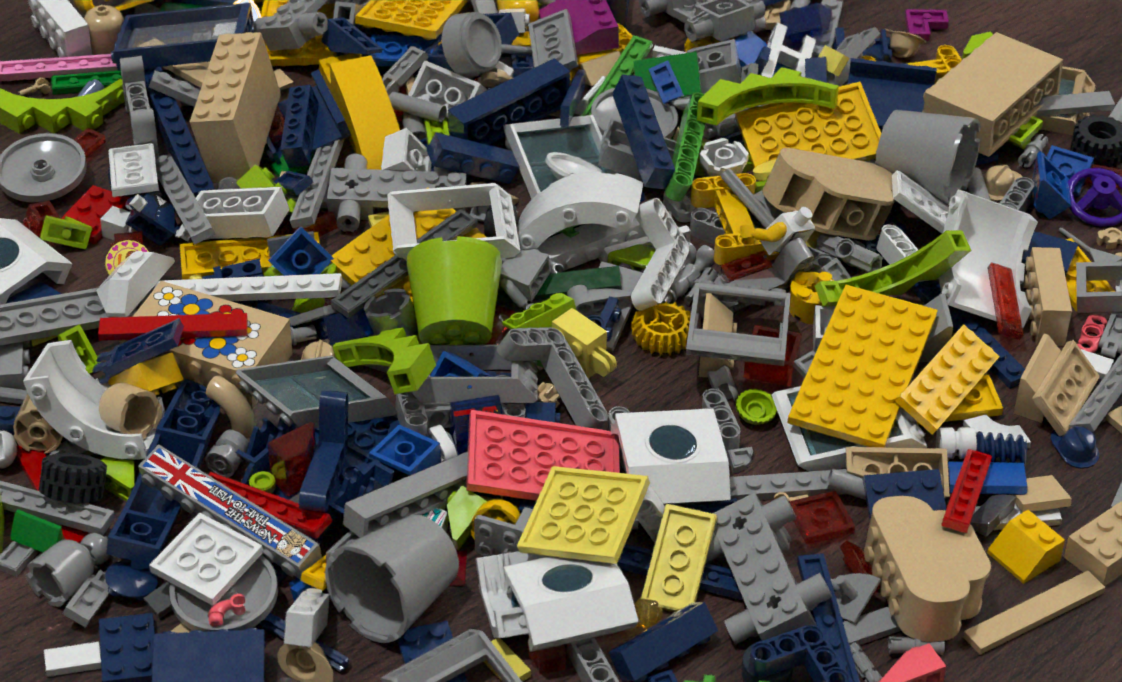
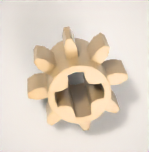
(547, 393)

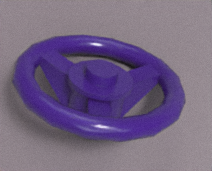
(1100, 196)

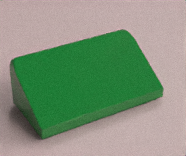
(35, 531)

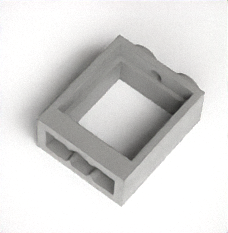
(1098, 300)

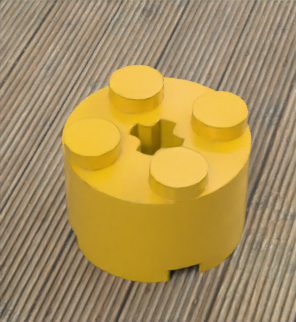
(804, 295)

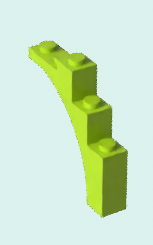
(783, 87)
(54, 114)
(900, 276)
(407, 359)

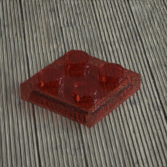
(822, 517)

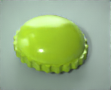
(756, 407)

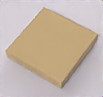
(1043, 494)

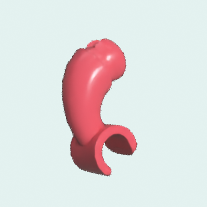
(218, 611)

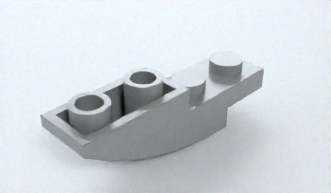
(852, 48)

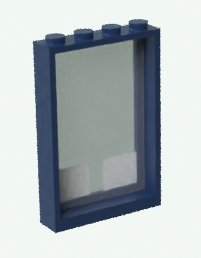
(179, 35)

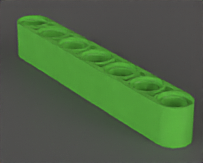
(686, 151)

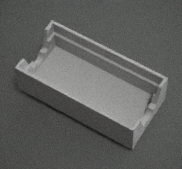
(617, 153)

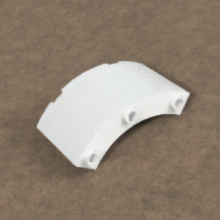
(577, 201)
(995, 236)
(70, 404)

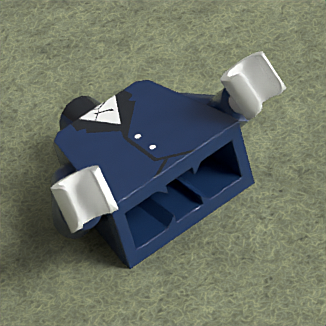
(154, 218)

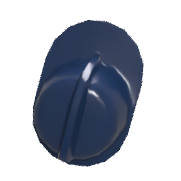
(1077, 447)

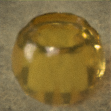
(648, 612)

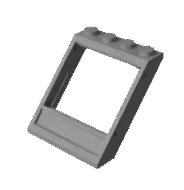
(735, 345)
(453, 659)

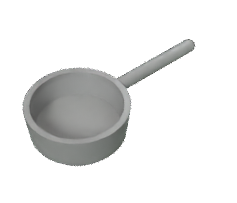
(474, 44)

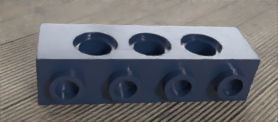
(299, 126)

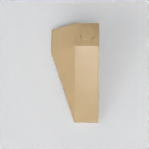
(875, 460)

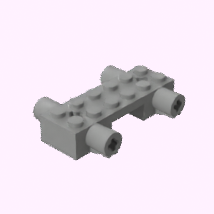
(709, 17)
(293, 24)
(358, 190)
(772, 595)

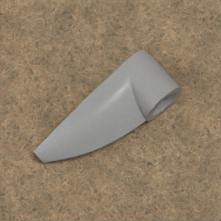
(594, 300)

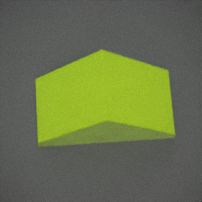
(81, 346)

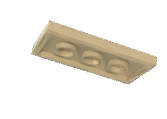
(1066, 387)

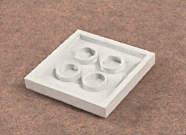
(206, 559)

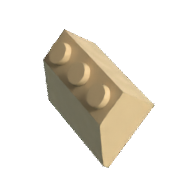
(716, 318)
(1033, 376)

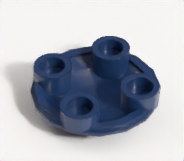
(128, 581)

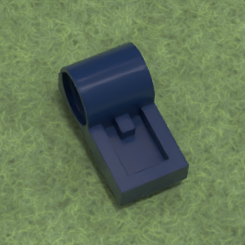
(609, 315)

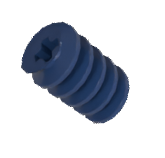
(1002, 448)

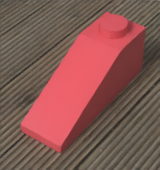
(917, 665)

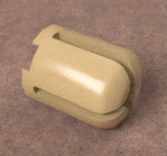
(33, 430)

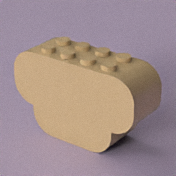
(842, 193)
(926, 569)

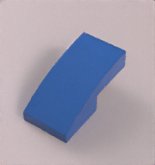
(666, 82)

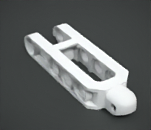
(785, 55)

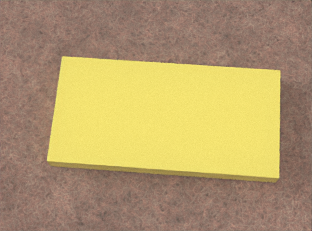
(679, 557)

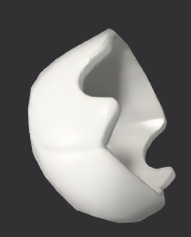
(8, 449)

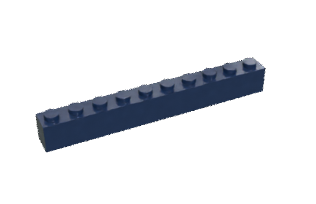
(177, 137)

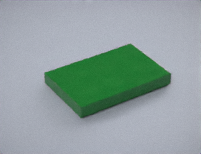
(684, 67)

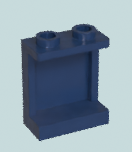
(879, 51)

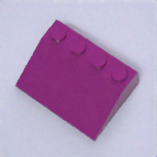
(591, 24)

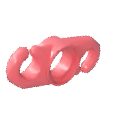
(1090, 326)

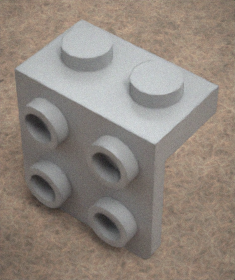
(498, 537)

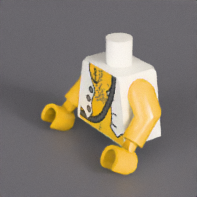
(782, 230)

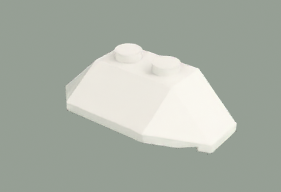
(132, 282)

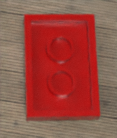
(92, 207)

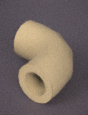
(233, 403)

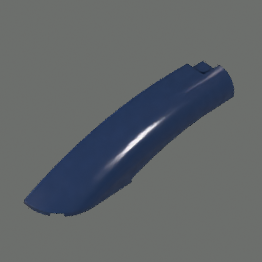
(147, 513)

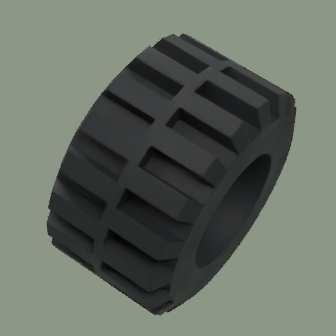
(1099, 138)
(72, 478)

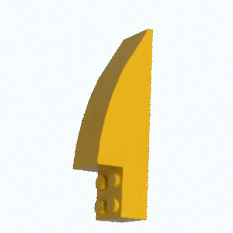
(363, 103)

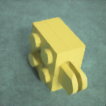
(587, 342)

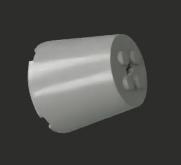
(930, 150)
(391, 576)

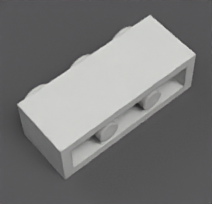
(306, 618)

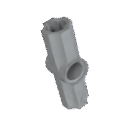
(858, 257)

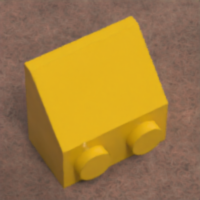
(152, 375)
(1027, 547)

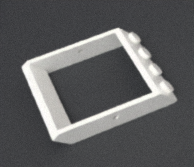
(404, 203)

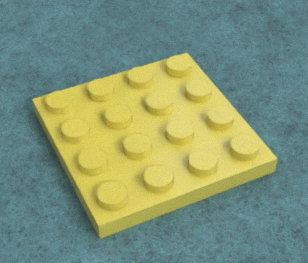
(584, 514)

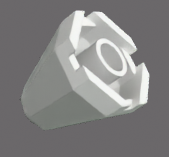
(721, 155)

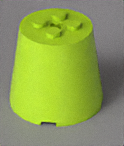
(454, 290)

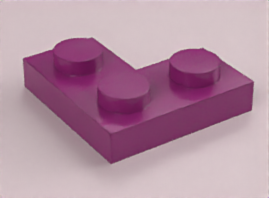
(921, 21)

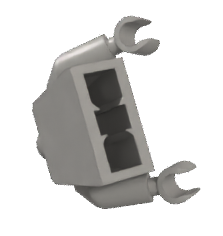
(525, 274)

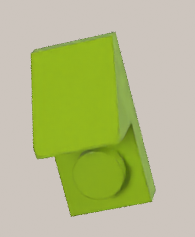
(1026, 132)
(66, 232)

